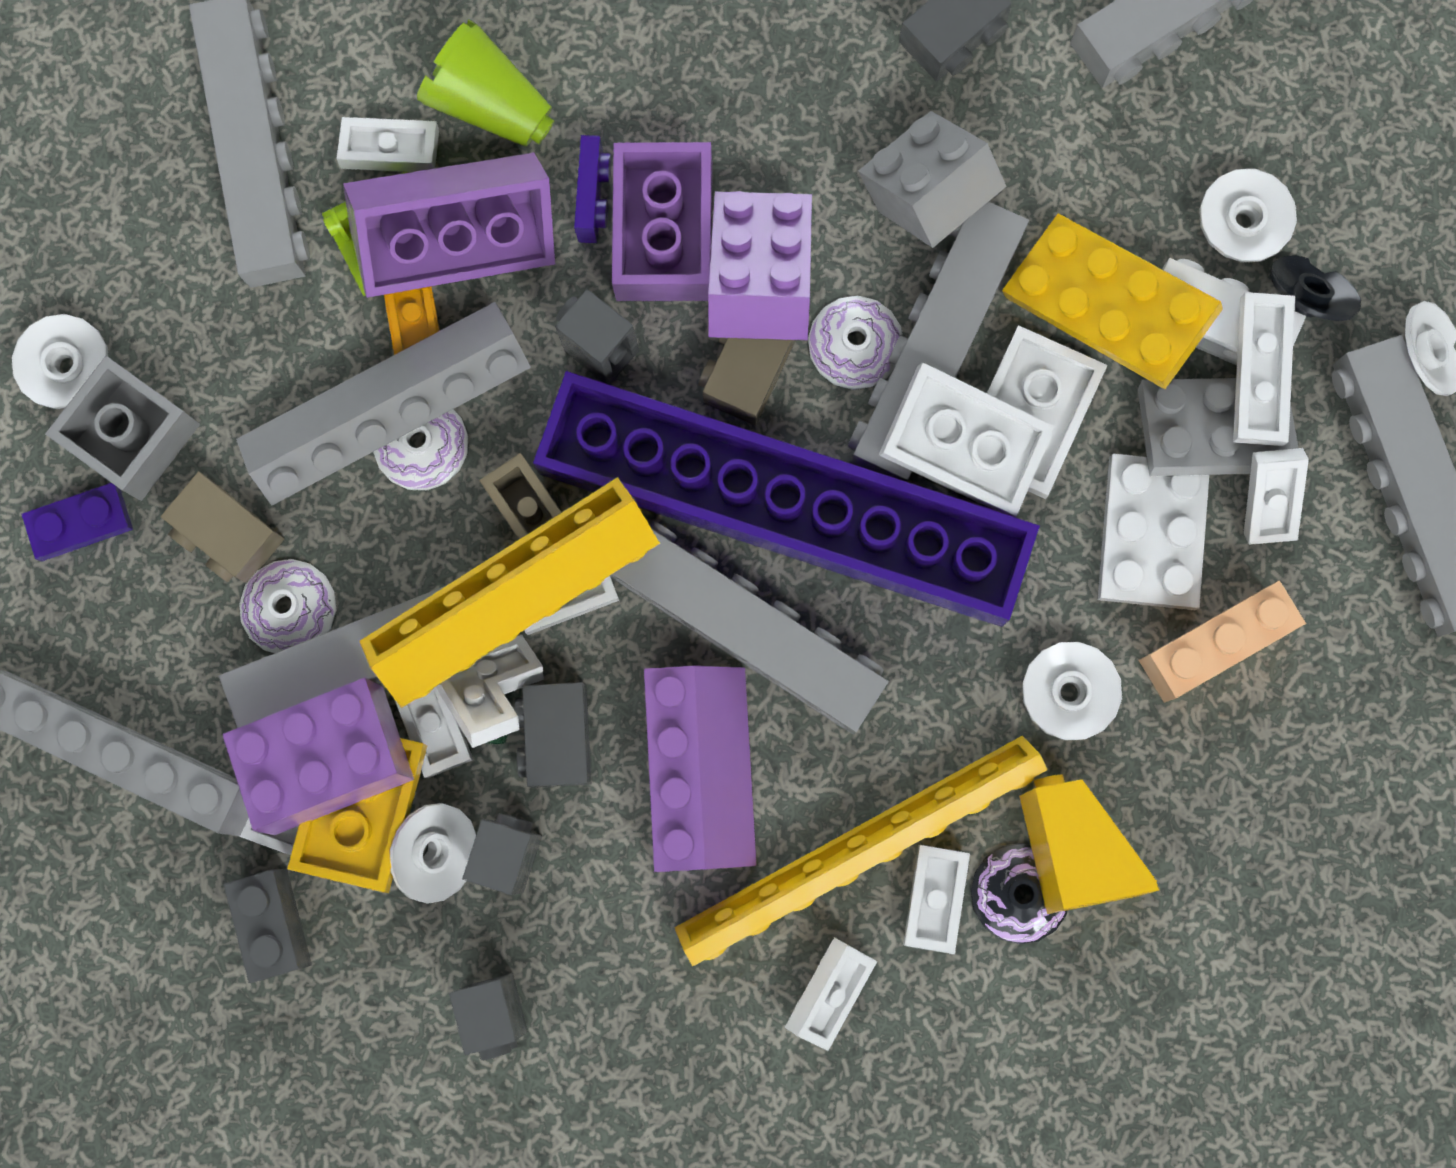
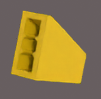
(1079, 848)

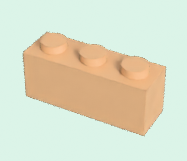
(1222, 642)

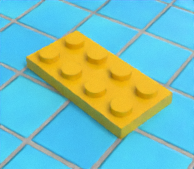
(1112, 300)

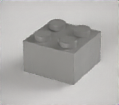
(932, 178)
(122, 429)

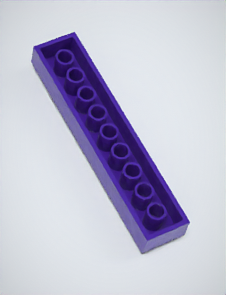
(788, 499)

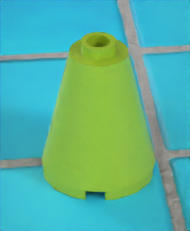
(485, 89)

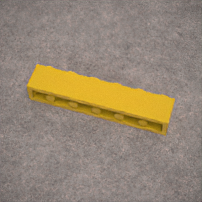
(508, 593)

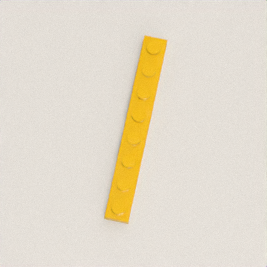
(859, 849)

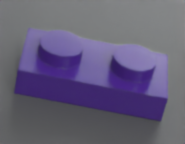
(590, 209)
(77, 522)

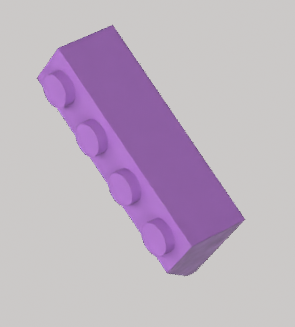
(451, 223)
(699, 768)

